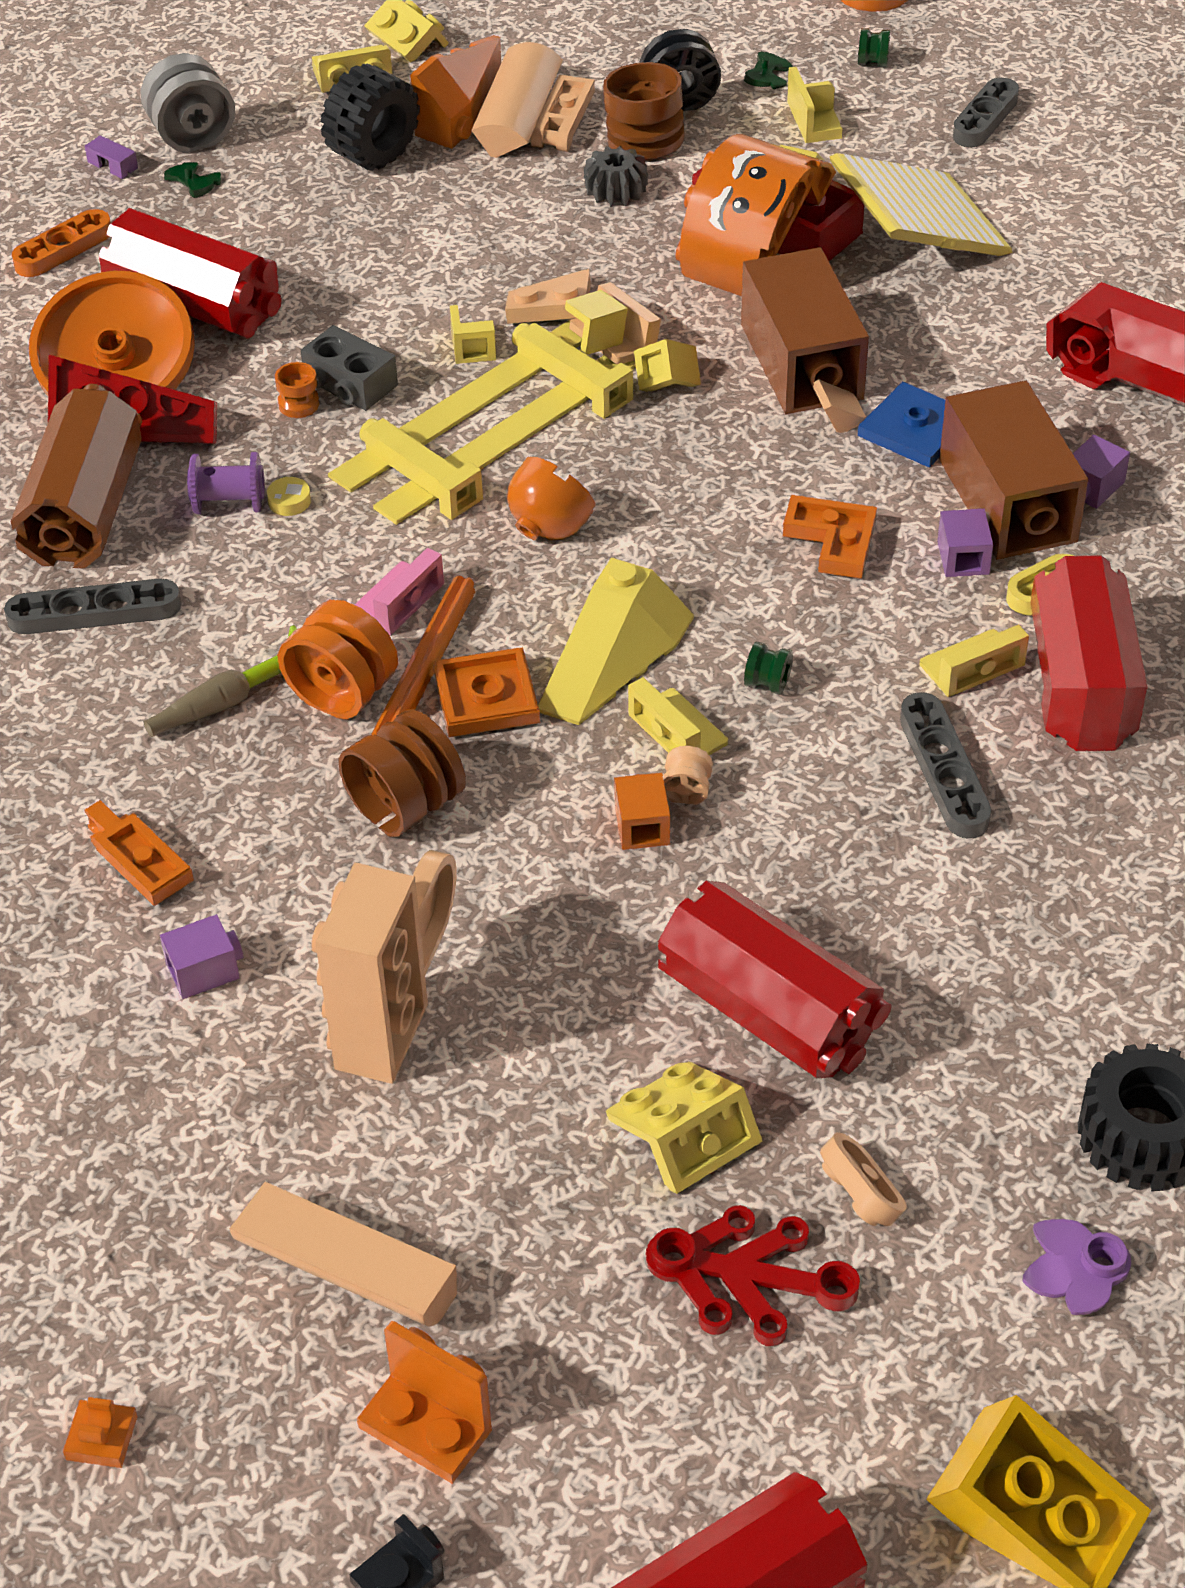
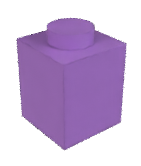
(1104, 466)
(965, 542)
(201, 956)

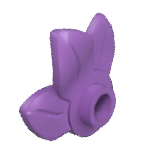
(1069, 1265)

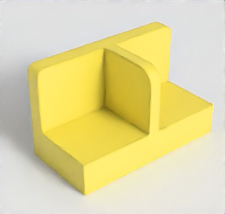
(813, 108)

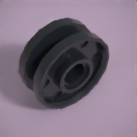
(693, 56)

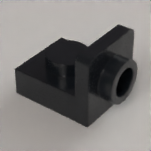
(405, 1561)

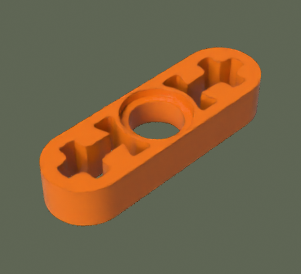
(43, 254)

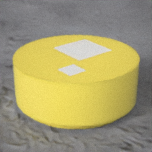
(288, 496)

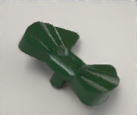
(762, 73)
(196, 184)

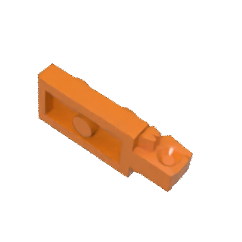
(137, 853)

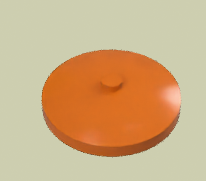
(117, 325)

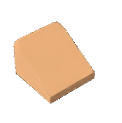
(840, 406)

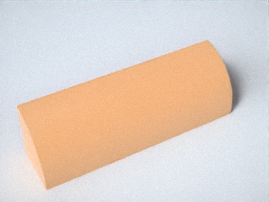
(516, 97)
(347, 1254)

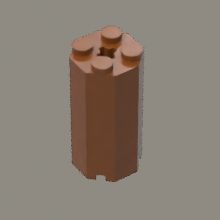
(77, 478)

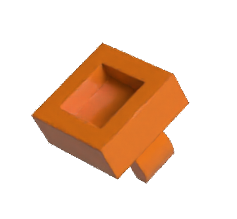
(100, 1433)

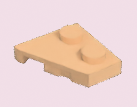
(546, 299)

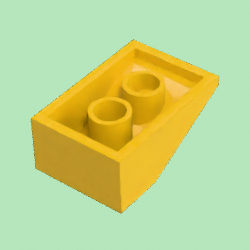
(1038, 1498)

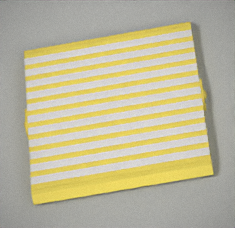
(920, 205)

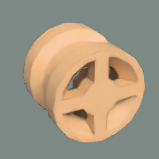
(687, 775)

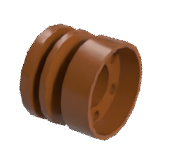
(644, 109)
(402, 772)

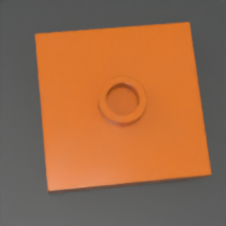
(486, 692)

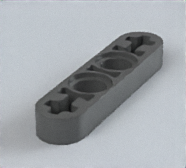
(93, 603)
(948, 764)

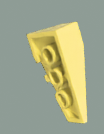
(618, 634)

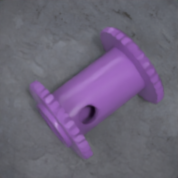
(226, 482)

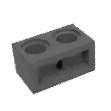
(351, 367)

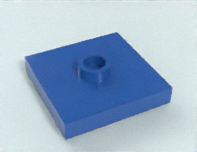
(907, 424)

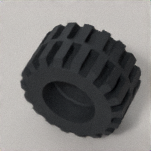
(370, 116)
(1120, 1140)

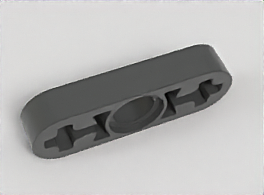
(985, 101)

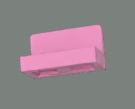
(404, 590)

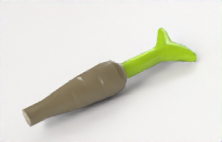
(213, 696)

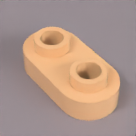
(854, 1169)

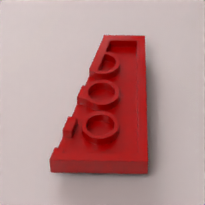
(165, 412)

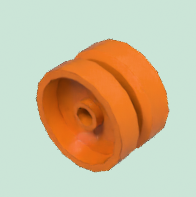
(338, 658)

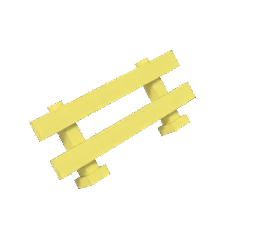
(459, 477)

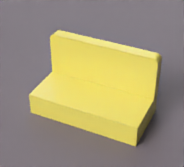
(977, 659)
(672, 718)

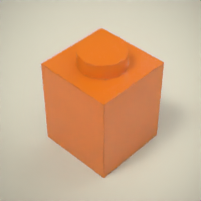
(642, 811)

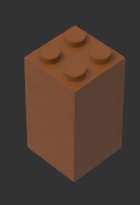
(802, 327)
(1015, 466)

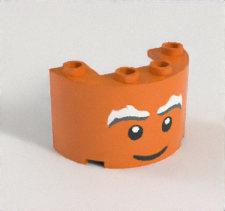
(745, 207)

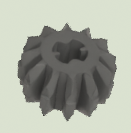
(615, 175)

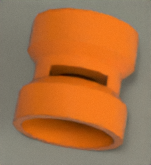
(297, 390)

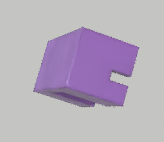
(119, 157)

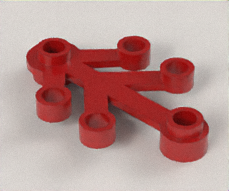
(745, 1269)

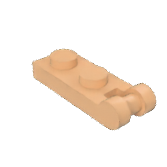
(563, 112)

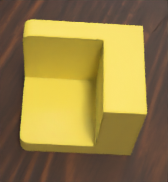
(602, 318)
(472, 340)
(666, 364)

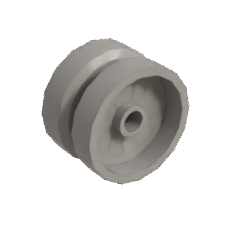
(187, 102)

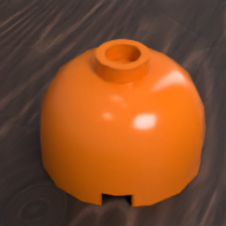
(547, 503)

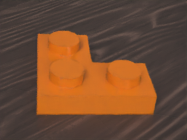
(842, 528)

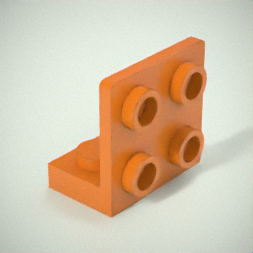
(430, 1404)

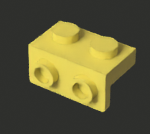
(405, 29)
(331, 66)

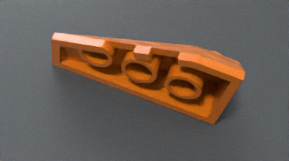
(454, 90)

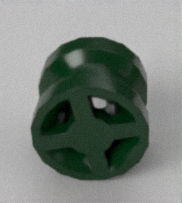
(873, 47)
(768, 667)

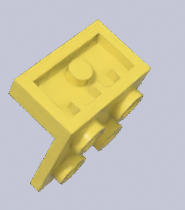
(690, 1122)

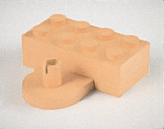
(377, 959)

